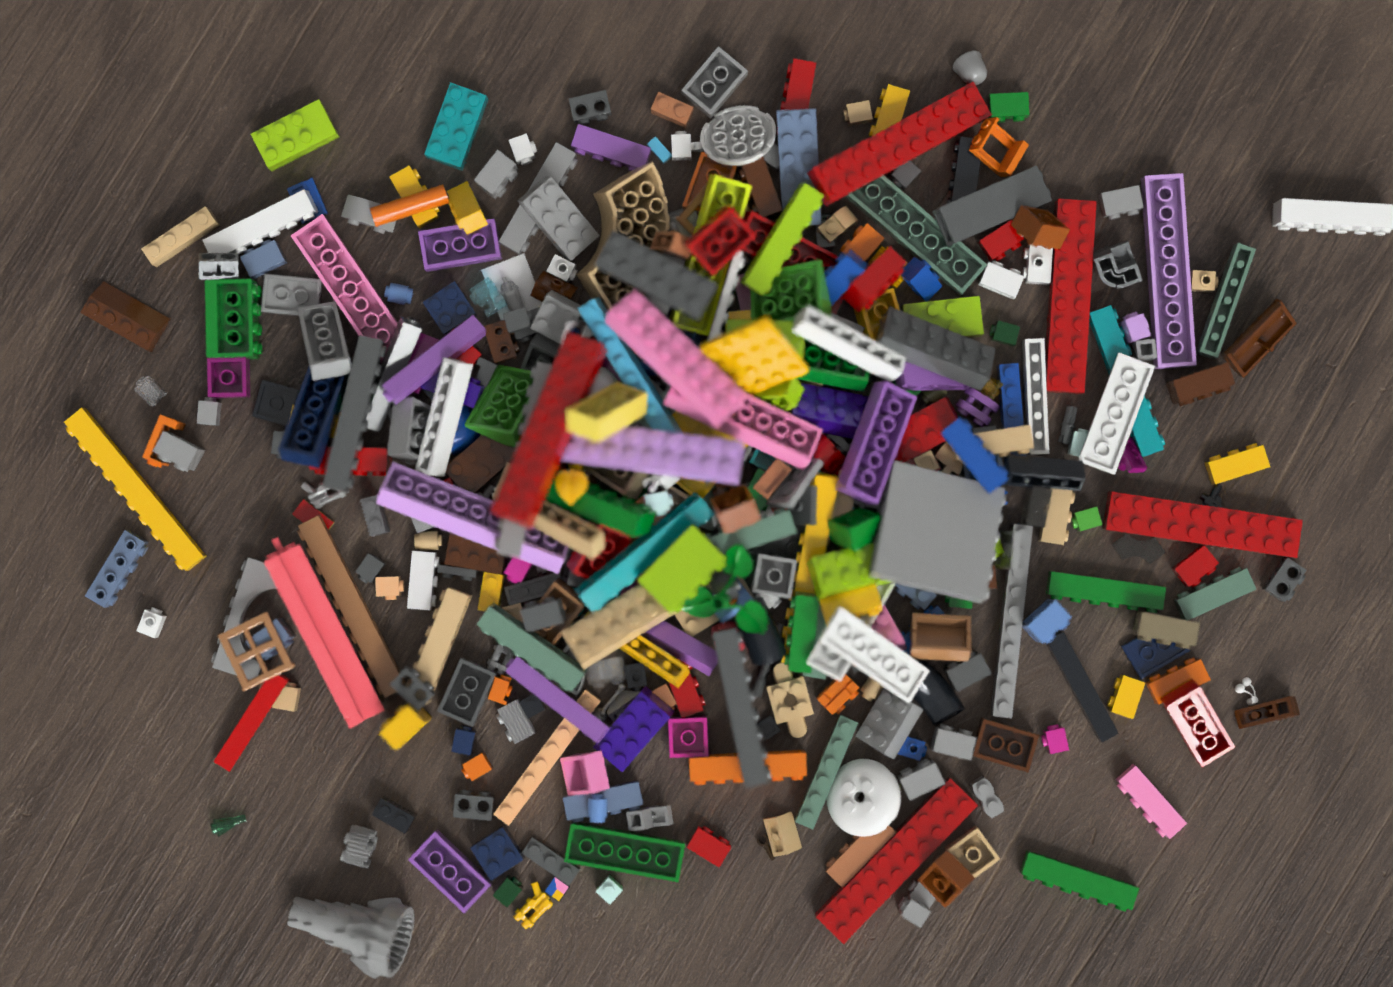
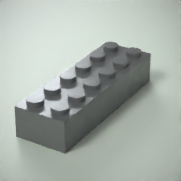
(656, 276)
(936, 348)

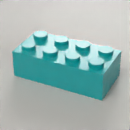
(456, 126)

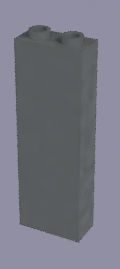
(991, 205)

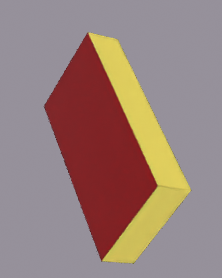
(307, 511)

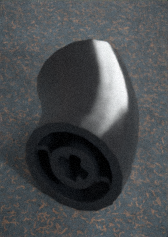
(765, 647)
(937, 697)

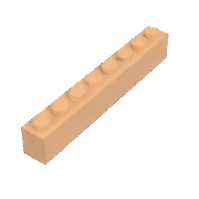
(543, 763)

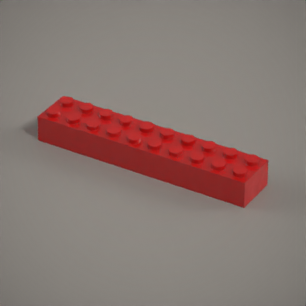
(899, 143)
(1070, 298)
(547, 432)
(1202, 524)
(896, 860)

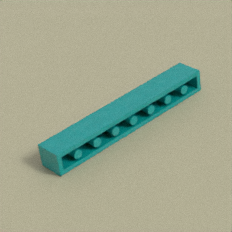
(1110, 343)
(642, 553)

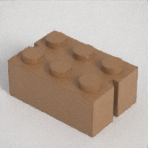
(940, 637)

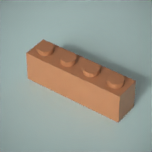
(856, 855)

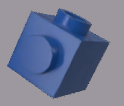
(913, 748)

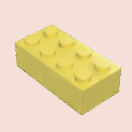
(607, 411)

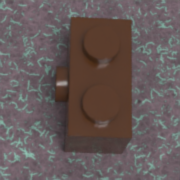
(548, 282)

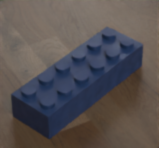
(313, 419)

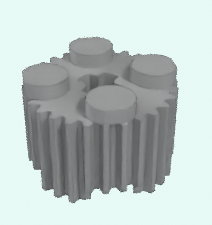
(360, 846)

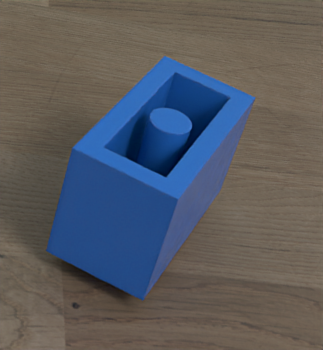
(921, 279)

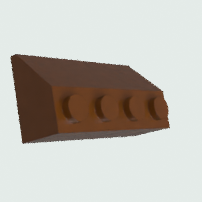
(125, 316)

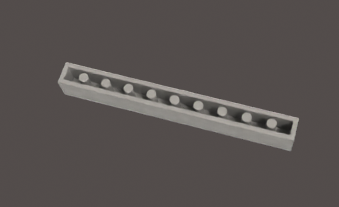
(512, 534)
(1011, 629)

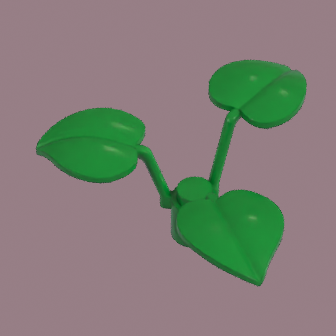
(752, 616)

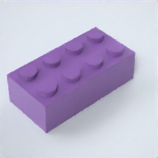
(454, 248)
(450, 871)

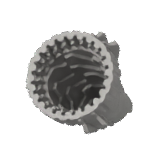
(371, 934)

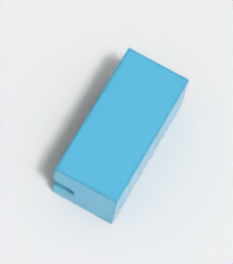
(659, 150)

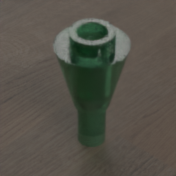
(223, 825)

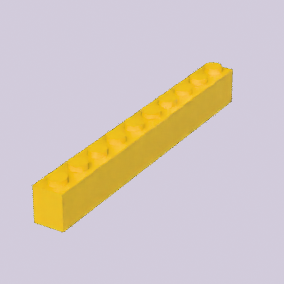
(135, 489)
(813, 540)

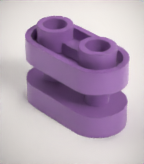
(980, 417)

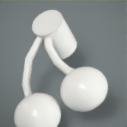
(1240, 688)

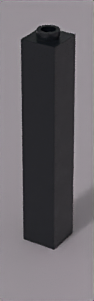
(1082, 687)

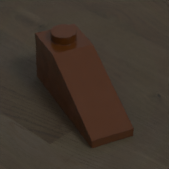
(1267, 712)

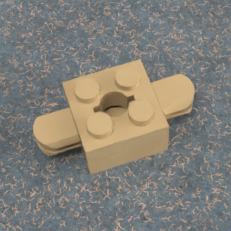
(789, 700)

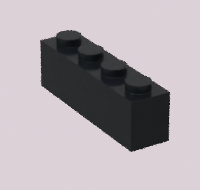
(965, 170)
(1044, 472)

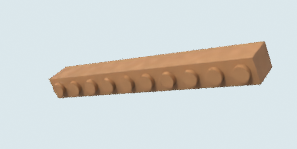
(351, 603)

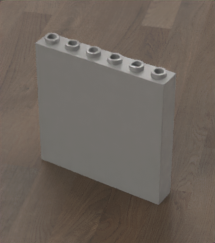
(937, 533)

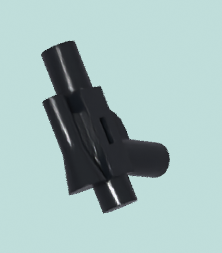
(1213, 499)

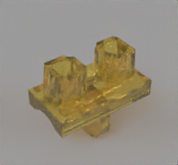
(991, 388)

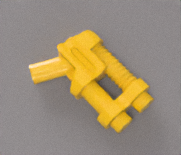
(539, 903)

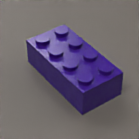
(830, 410)
(634, 728)

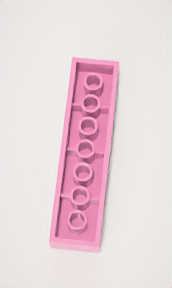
(345, 280)
(675, 358)
(762, 428)

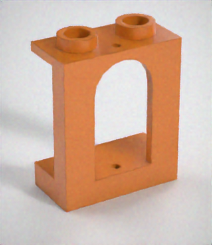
(1012, 157)
(163, 423)

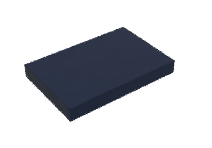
(1150, 656)

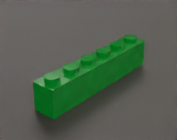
(1105, 590)
(1079, 880)

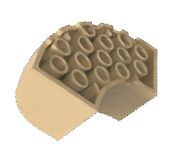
(635, 209)

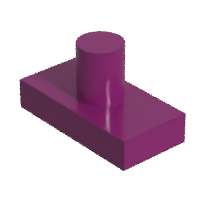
(1132, 459)

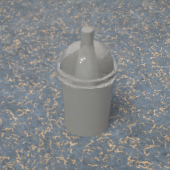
(511, 295)

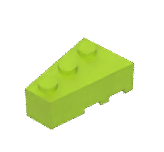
(783, 396)

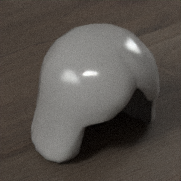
(970, 67)

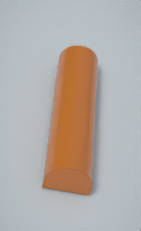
(409, 205)

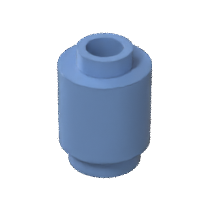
(398, 293)
(597, 808)

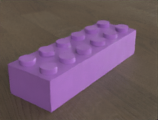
(876, 442)

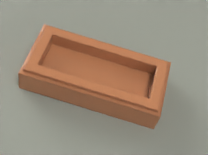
(772, 478)

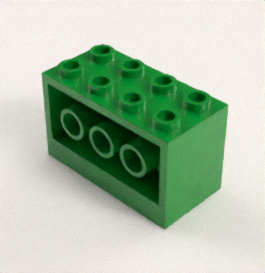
(220, 317)

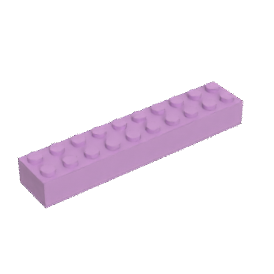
(1168, 270)
(661, 454)
(461, 514)

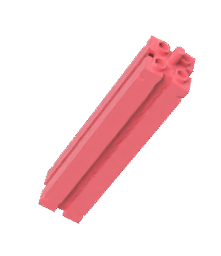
(323, 633)

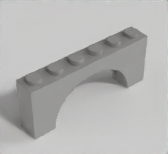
(254, 582)

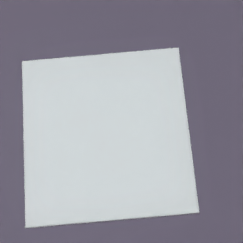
(518, 271)

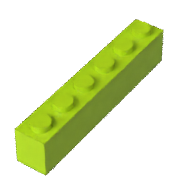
(781, 239)

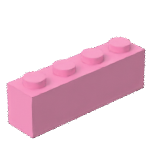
(1151, 801)

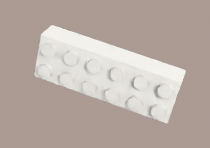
(1333, 216)

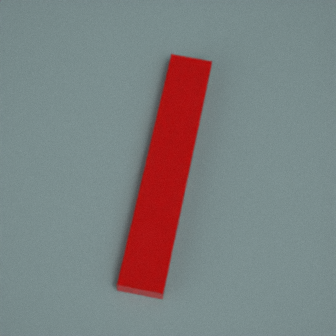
(250, 721)

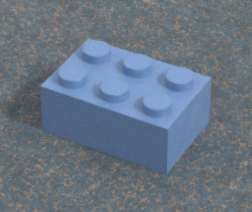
(1046, 621)

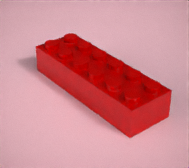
(802, 252)

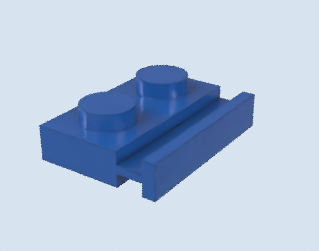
(310, 186)

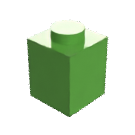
(1086, 519)

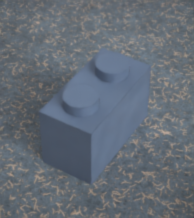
(263, 259)

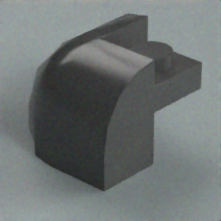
(1117, 265)

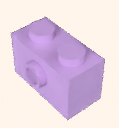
(1135, 327)

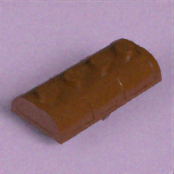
(1259, 338)

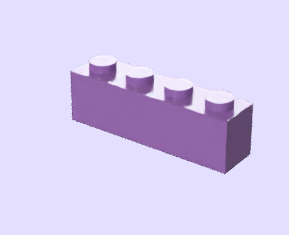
(610, 148)
(919, 379)

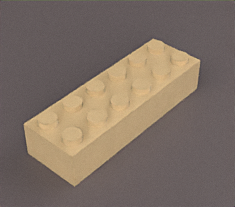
(614, 625)
(441, 637)

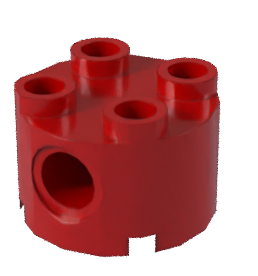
(828, 455)

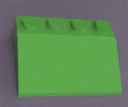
(792, 292)
(502, 405)

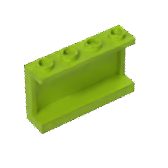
(683, 570)

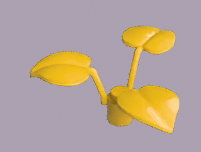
(571, 483)

